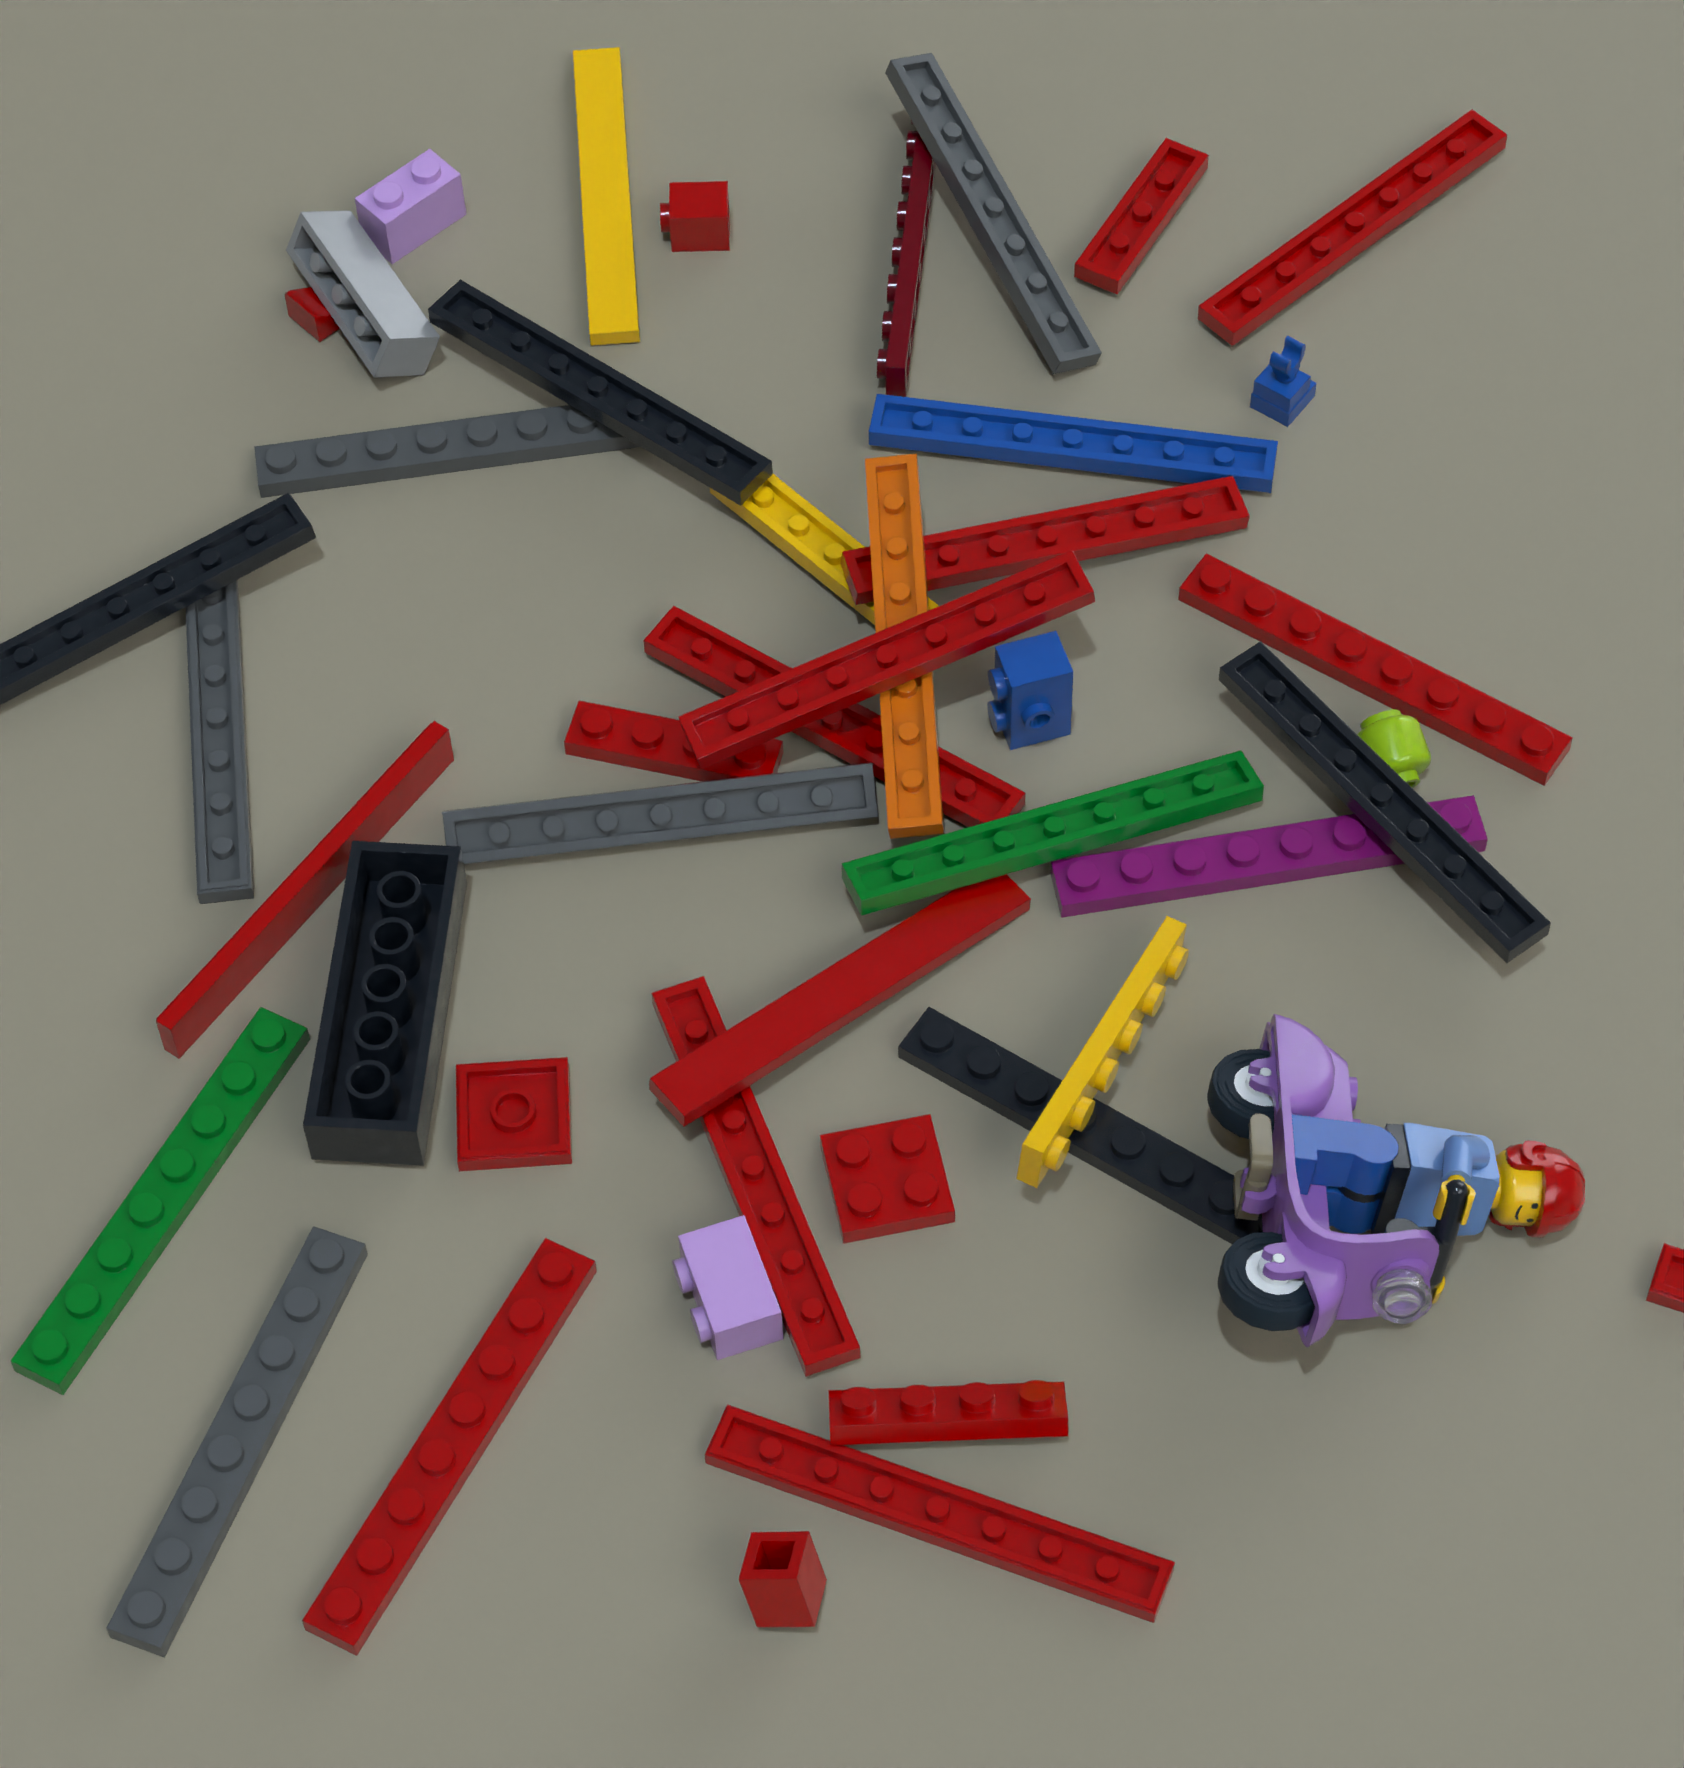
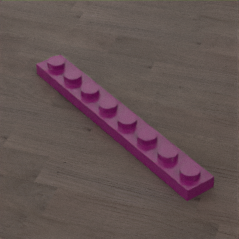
(1237, 861)

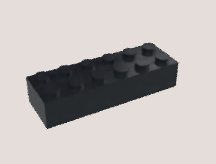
(386, 1004)

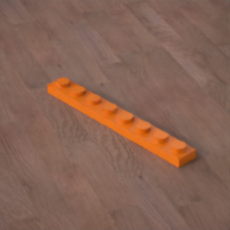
(898, 595)

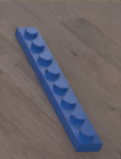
(1071, 442)

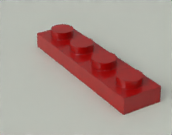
(1141, 216)
(656, 745)
(948, 1413)

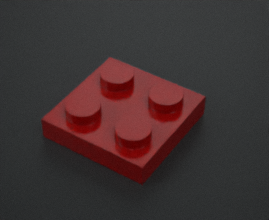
(887, 1178)

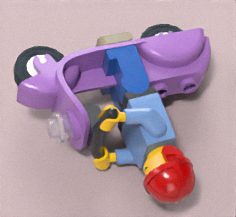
(1326, 1169)

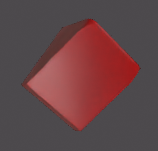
(310, 313)

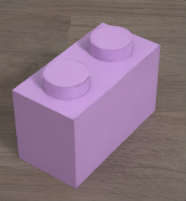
(411, 205)
(729, 1288)

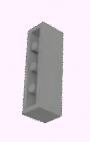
(362, 293)

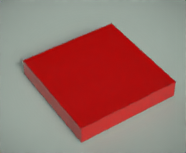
(513, 1114)

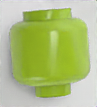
(1398, 742)

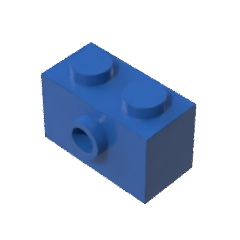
(1031, 690)

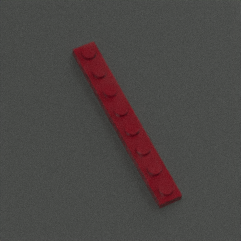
(908, 255)

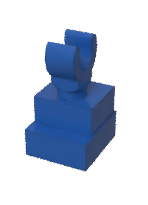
(1281, 387)

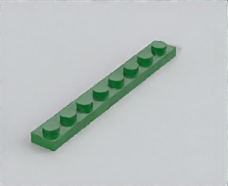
(1051, 832)
(160, 1201)

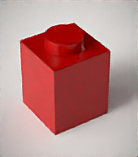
(697, 216)
(782, 1579)

